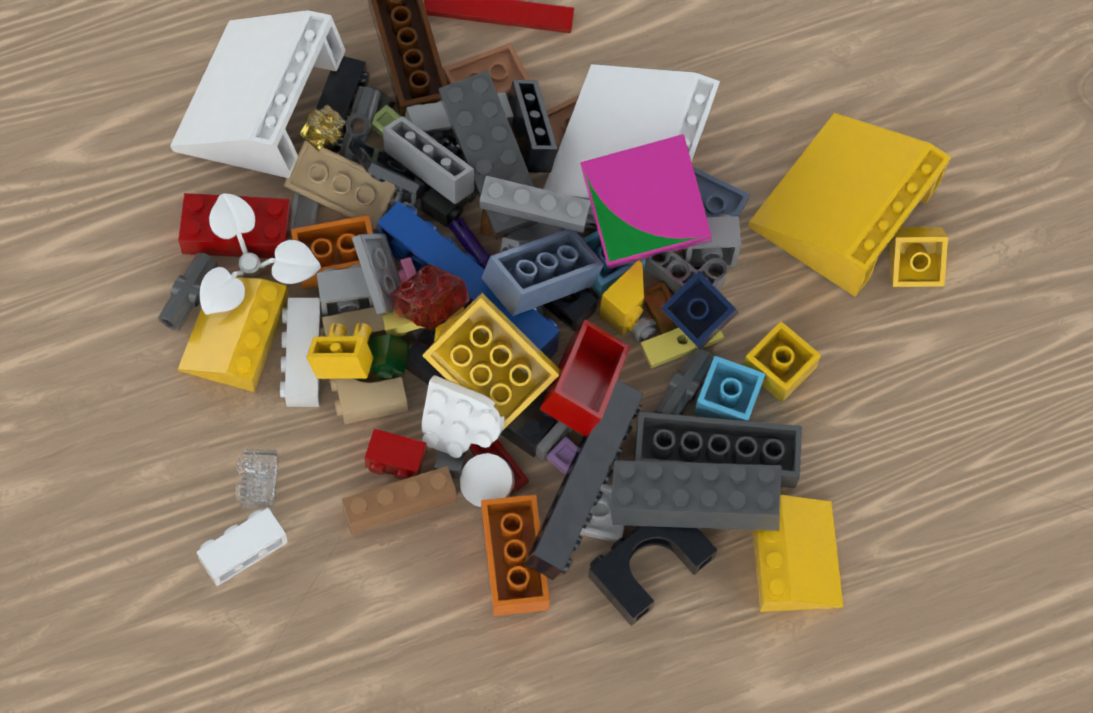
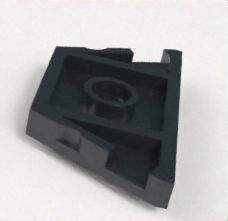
(386, 168)

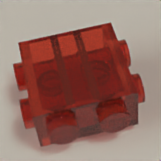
(430, 297)

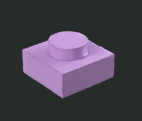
(562, 455)

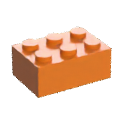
(332, 243)

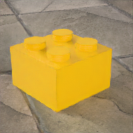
(783, 359)

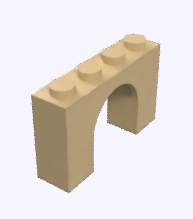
(358, 399)

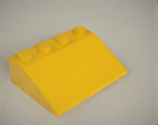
(236, 343)
(492, 358)
(800, 561)

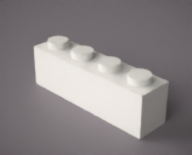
(303, 324)

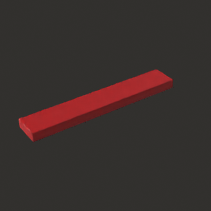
(505, 12)

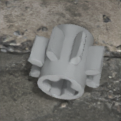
(407, 199)

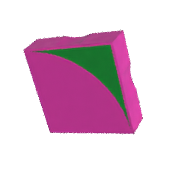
(646, 201)

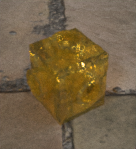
(322, 127)

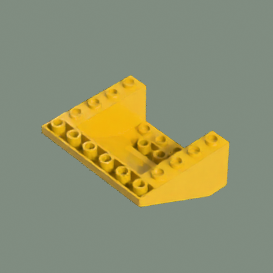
(849, 198)

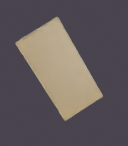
(339, 184)

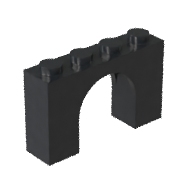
(613, 571)

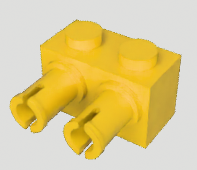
(341, 355)

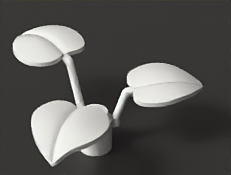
(223, 291)

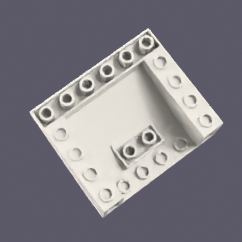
(253, 89)
(627, 110)

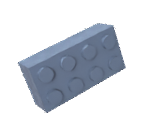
(542, 271)

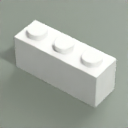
(241, 546)

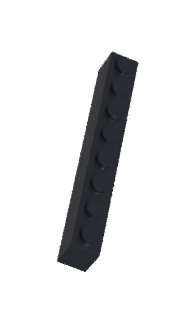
(582, 485)

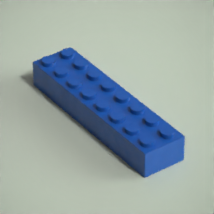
(420, 240)

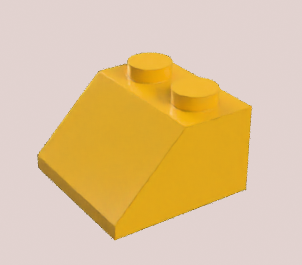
(918, 257)
(624, 300)

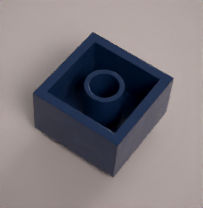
(699, 310)

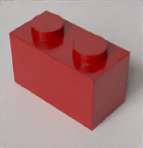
(395, 455)

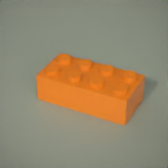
(509, 533)

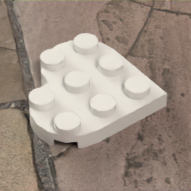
(458, 417)

